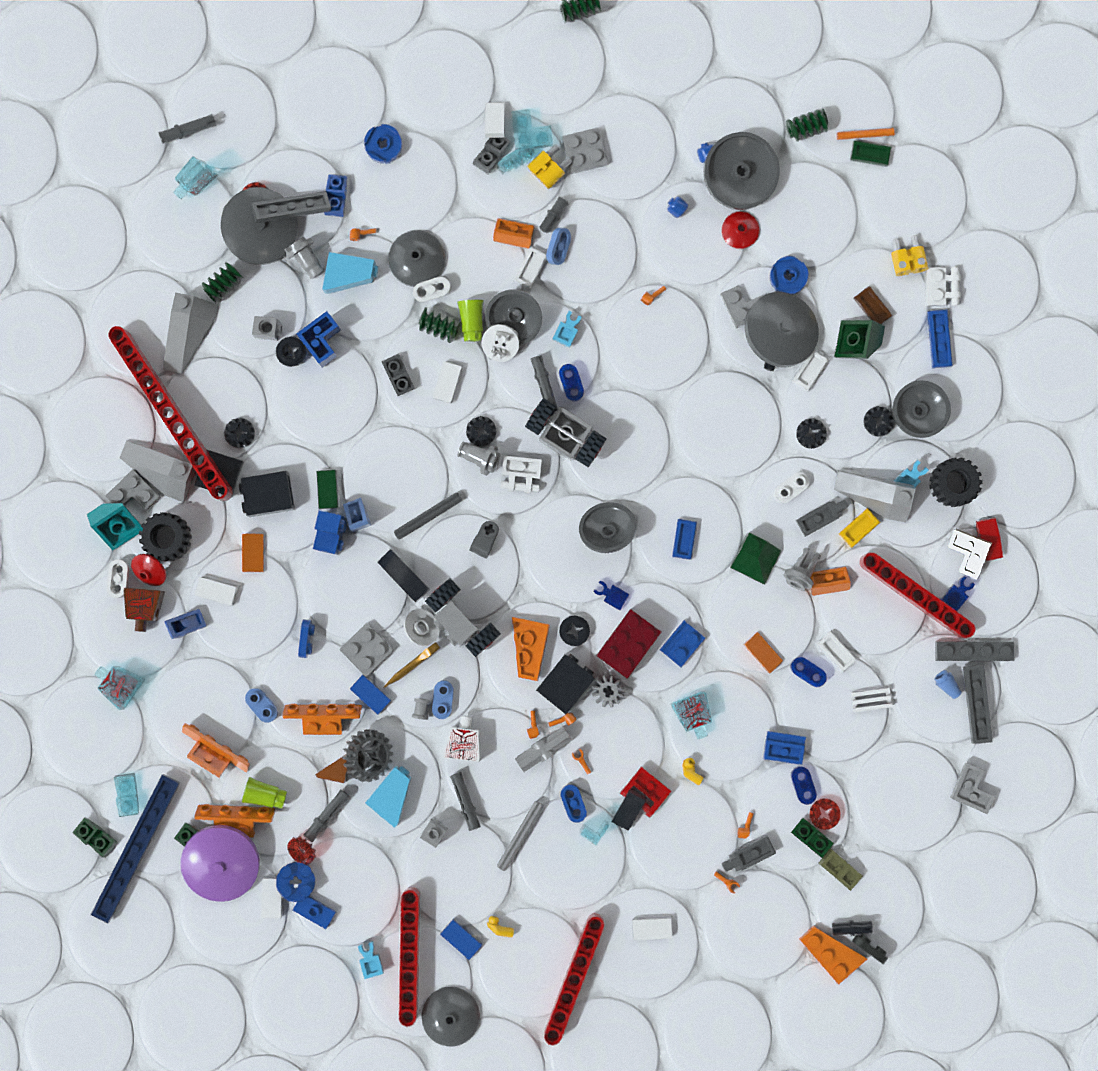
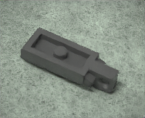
(821, 517)
(749, 855)

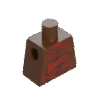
(142, 606)

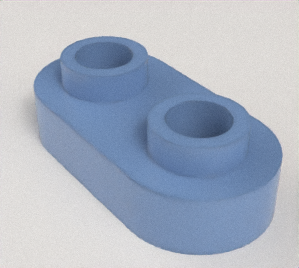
(558, 246)
(442, 699)
(261, 705)

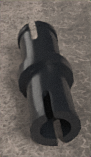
(852, 928)

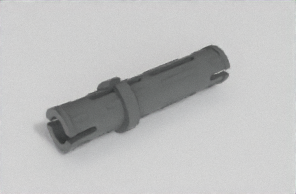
(187, 128)
(543, 380)
(467, 807)
(323, 819)

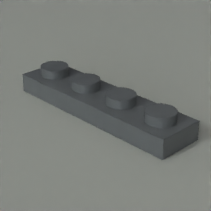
(290, 207)
(974, 651)
(977, 704)

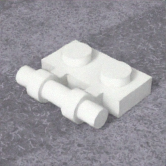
(936, 287)
(521, 467)

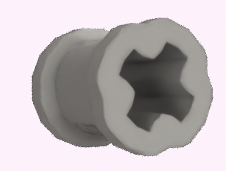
(421, 708)

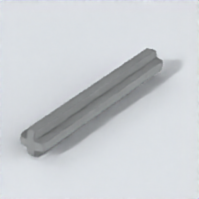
(520, 836)

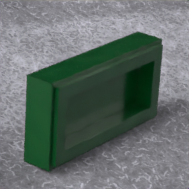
(870, 153)
(327, 489)

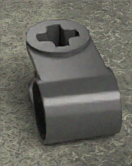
(482, 542)

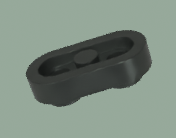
(864, 943)

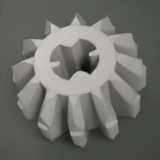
(614, 688)

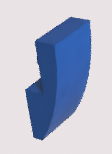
(336, 193)

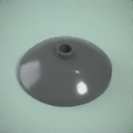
(416, 270)
(501, 312)
(933, 404)
(607, 519)
(450, 1003)

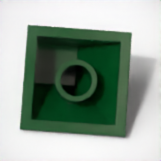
(858, 339)
(755, 558)

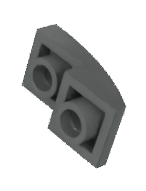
(491, 154)
(398, 374)

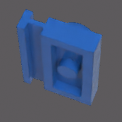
(682, 643)
(784, 747)

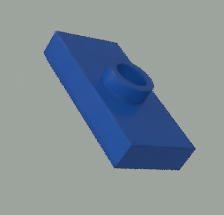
(315, 911)

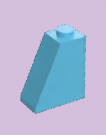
(347, 272)
(391, 795)

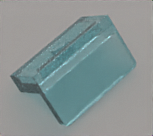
(592, 835)

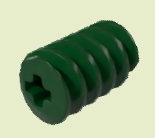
(573, 7)
(807, 124)
(221, 281)
(438, 326)

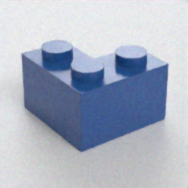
(315, 337)
(329, 532)

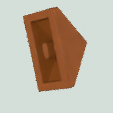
(334, 772)

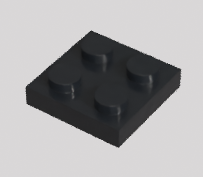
(229, 468)

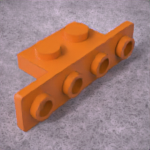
(322, 718)
(211, 754)
(235, 816)

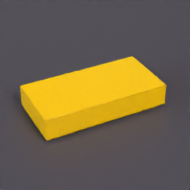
(859, 527)

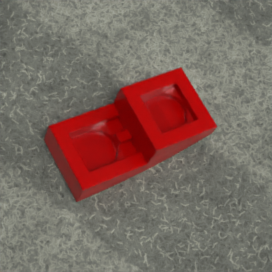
(988, 530)

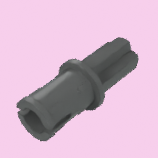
(553, 215)

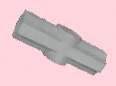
(543, 749)

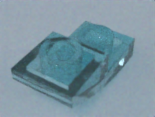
(521, 155)
(127, 795)

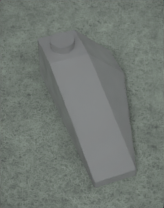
(187, 326)
(164, 472)
(883, 496)

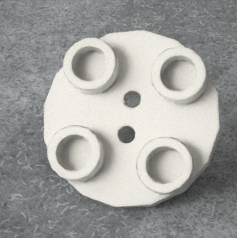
(502, 334)

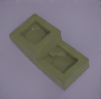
(840, 869)

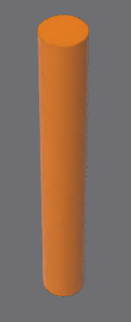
(865, 133)

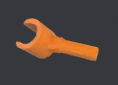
(355, 233)
(647, 298)
(569, 718)
(533, 732)
(581, 760)
(745, 832)
(726, 881)

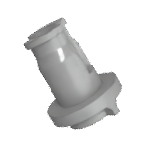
(305, 256)
(484, 458)
(800, 577)

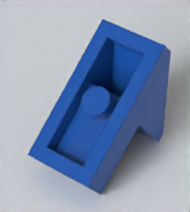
(185, 624)

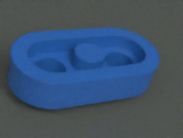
(305, 646)
(573, 803)

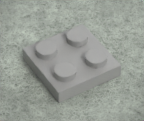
(584, 150)
(366, 649)

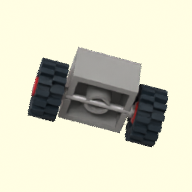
(565, 433)
(456, 623)

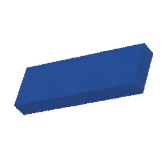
(939, 339)

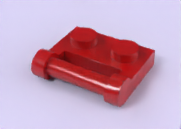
(650, 787)

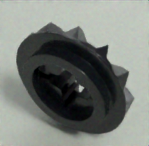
(282, 349)
(870, 423)
(245, 439)
(482, 440)
(808, 441)
(583, 634)

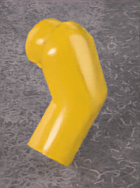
(689, 771)
(499, 930)

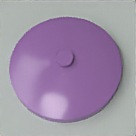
(220, 863)

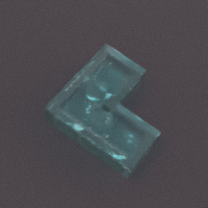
(526, 135)

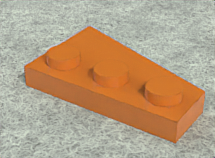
(530, 644)

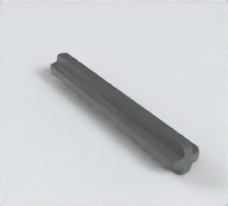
(427, 516)

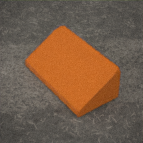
(513, 233)
(252, 552)
(830, 581)
(763, 652)

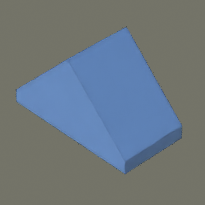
(356, 515)

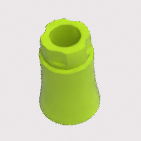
(471, 319)
(263, 794)

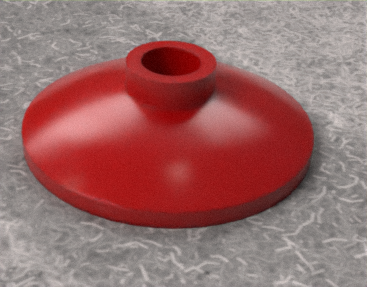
(736, 238)
(148, 570)

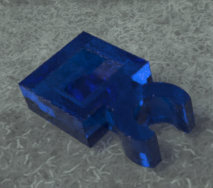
(956, 595)
(614, 596)

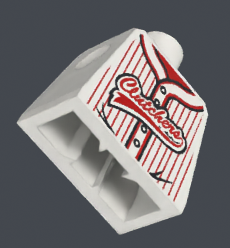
(463, 742)

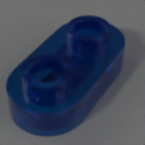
(571, 383)
(808, 671)
(803, 785)

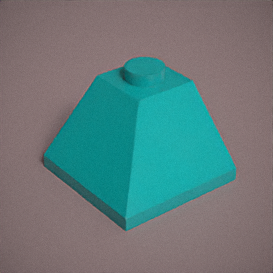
(114, 524)

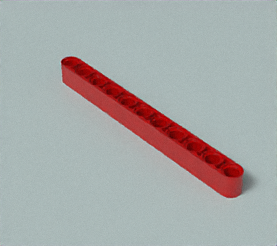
(162, 409)

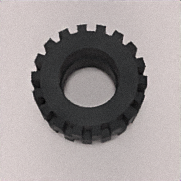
(970, 476)
(150, 531)

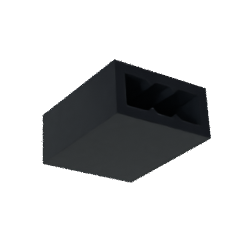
(267, 494)
(566, 683)

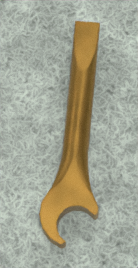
(414, 663)

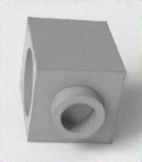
(259, 324)
(433, 833)

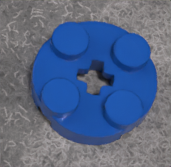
(372, 146)
(795, 267)
(288, 890)

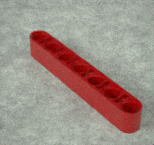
(926, 597)
(406, 965)
(573, 988)

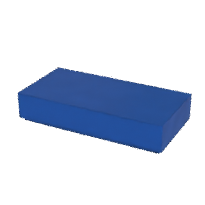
(684, 539)
(370, 694)
(461, 939)

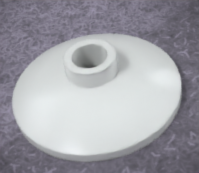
(425, 621)

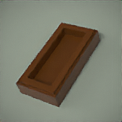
(872, 306)

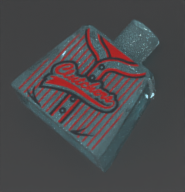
(193, 177)
(118, 685)
(693, 713)

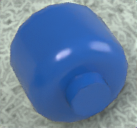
(703, 151)
(677, 206)

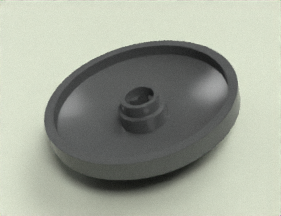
(741, 170)
(254, 241)
(781, 329)

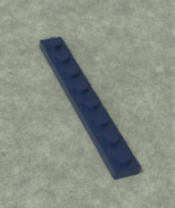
(135, 848)

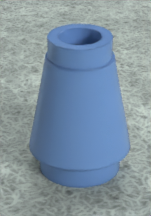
(947, 683)

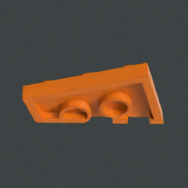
(832, 955)

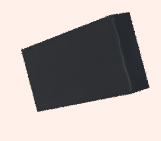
(629, 809)

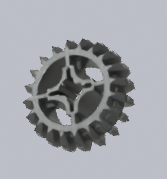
(378, 752)

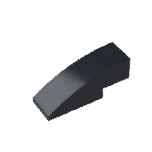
(403, 576)

